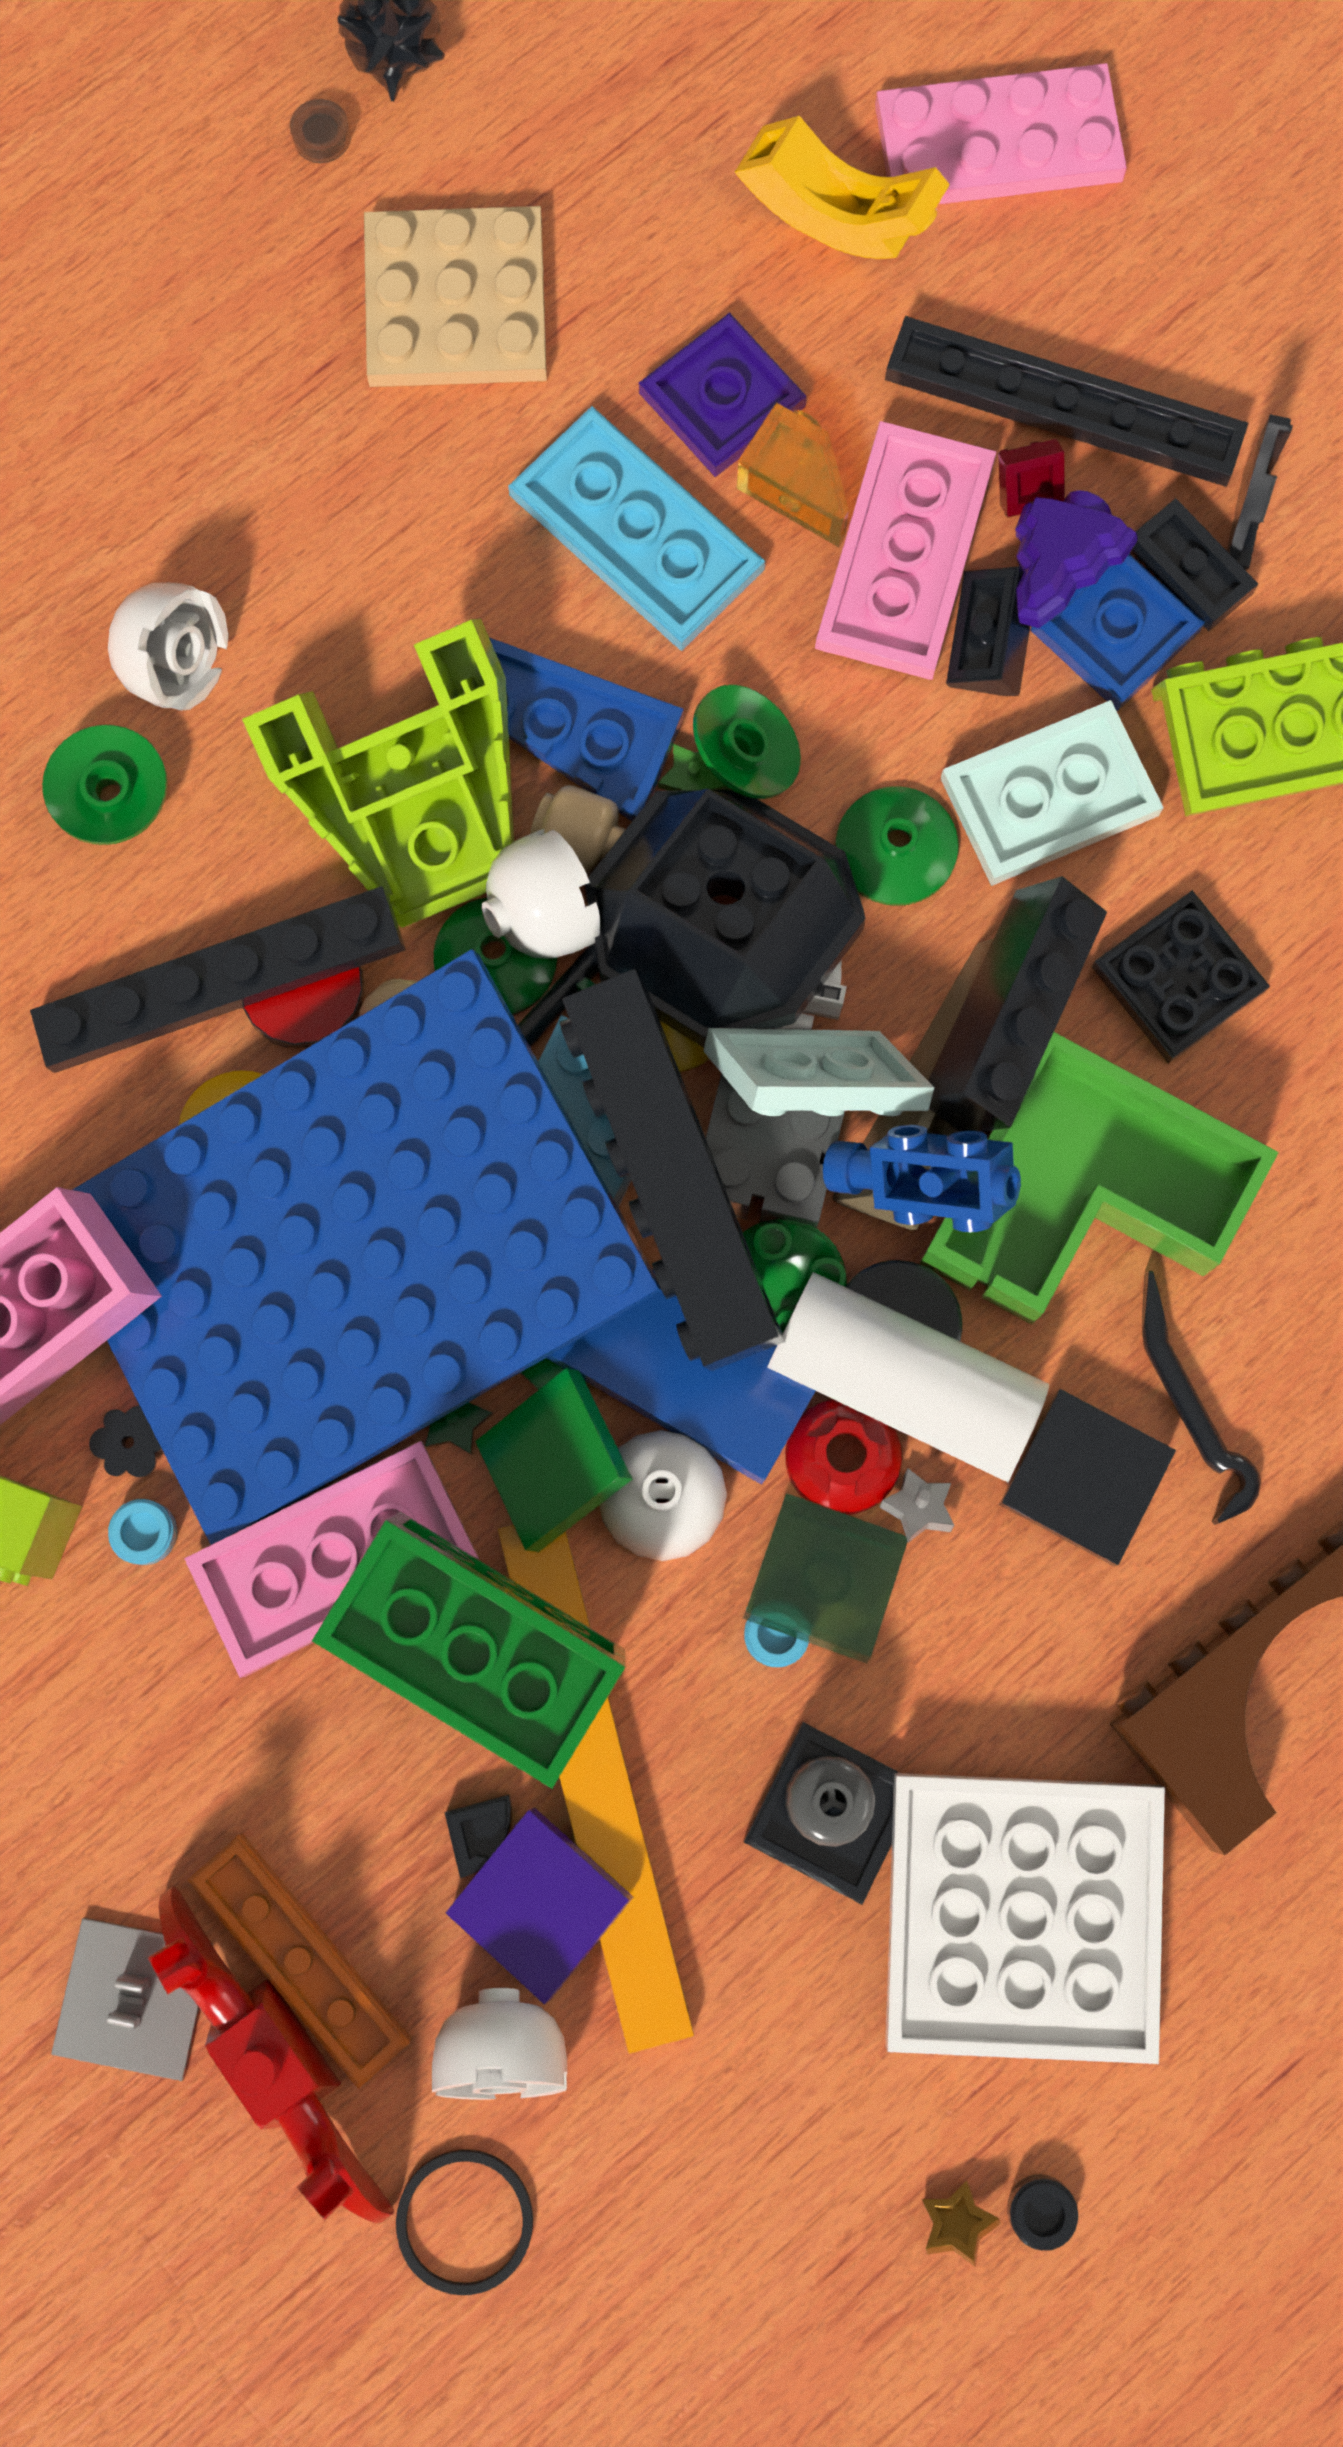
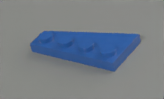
(588, 727)

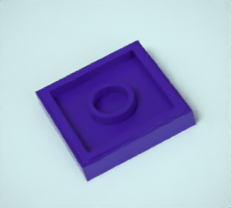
(719, 393)
(539, 1905)

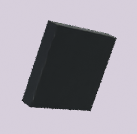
(1180, 976)
(1087, 1477)

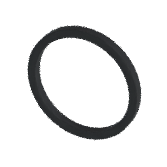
(409, 2255)

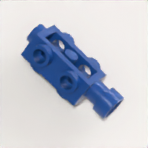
(967, 1179)

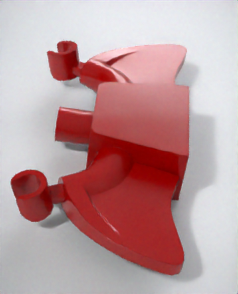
(267, 2063)

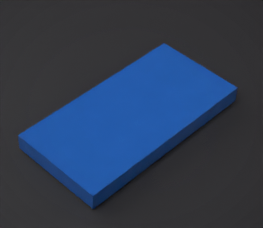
(733, 1412)

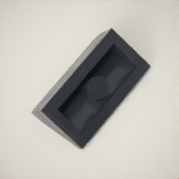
(987, 637)

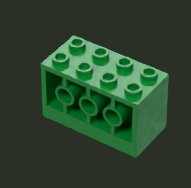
(472, 1648)

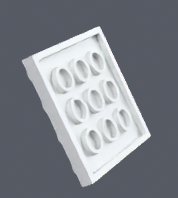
(1025, 1918)

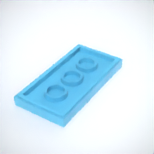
(636, 528)

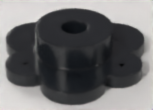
(110, 1441)

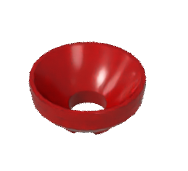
(823, 1484)

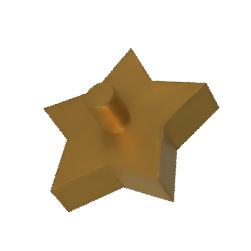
(958, 2224)

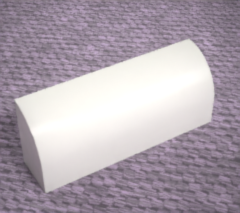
(910, 1376)

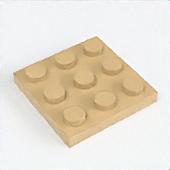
(454, 296)

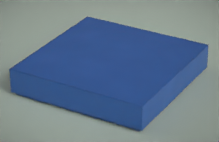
(1120, 631)

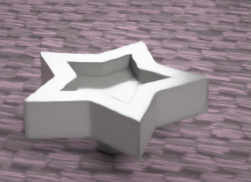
(919, 1506)

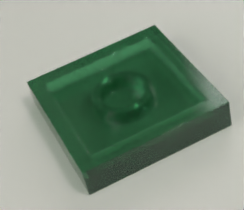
(826, 1578)

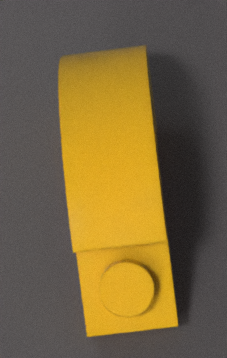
(833, 200)

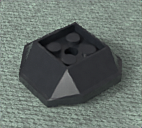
(711, 960)

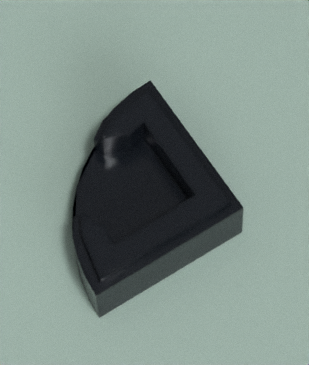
(478, 1831)

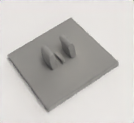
(118, 2008)

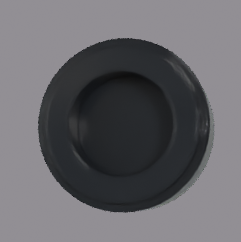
(1042, 2212)

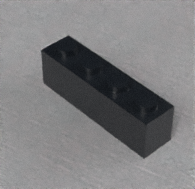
(1014, 1006)

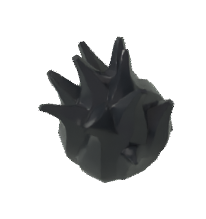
(390, 38)

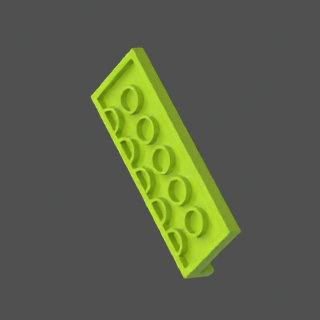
(1256, 725)

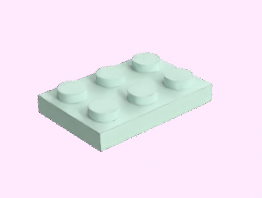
(1051, 792)
(817, 1071)

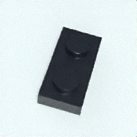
(1193, 564)

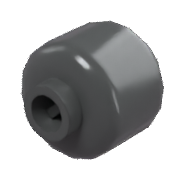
(804, 1796)

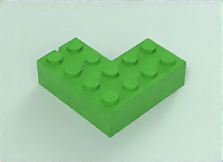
(1110, 1151)

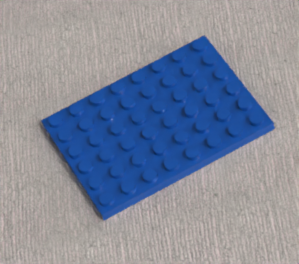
(360, 1248)

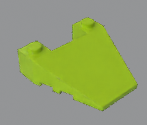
(418, 800)

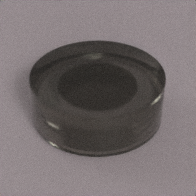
(320, 131)

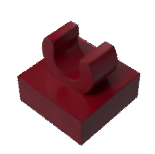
(1031, 474)

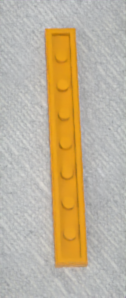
(610, 1831)

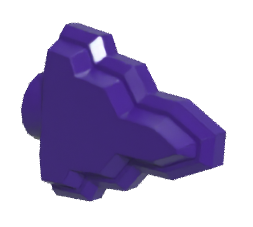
(1065, 550)

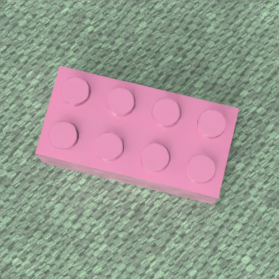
(61, 1292)

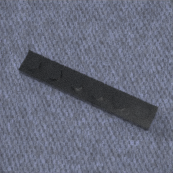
(1066, 401)
(217, 979)

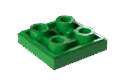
(553, 1460)

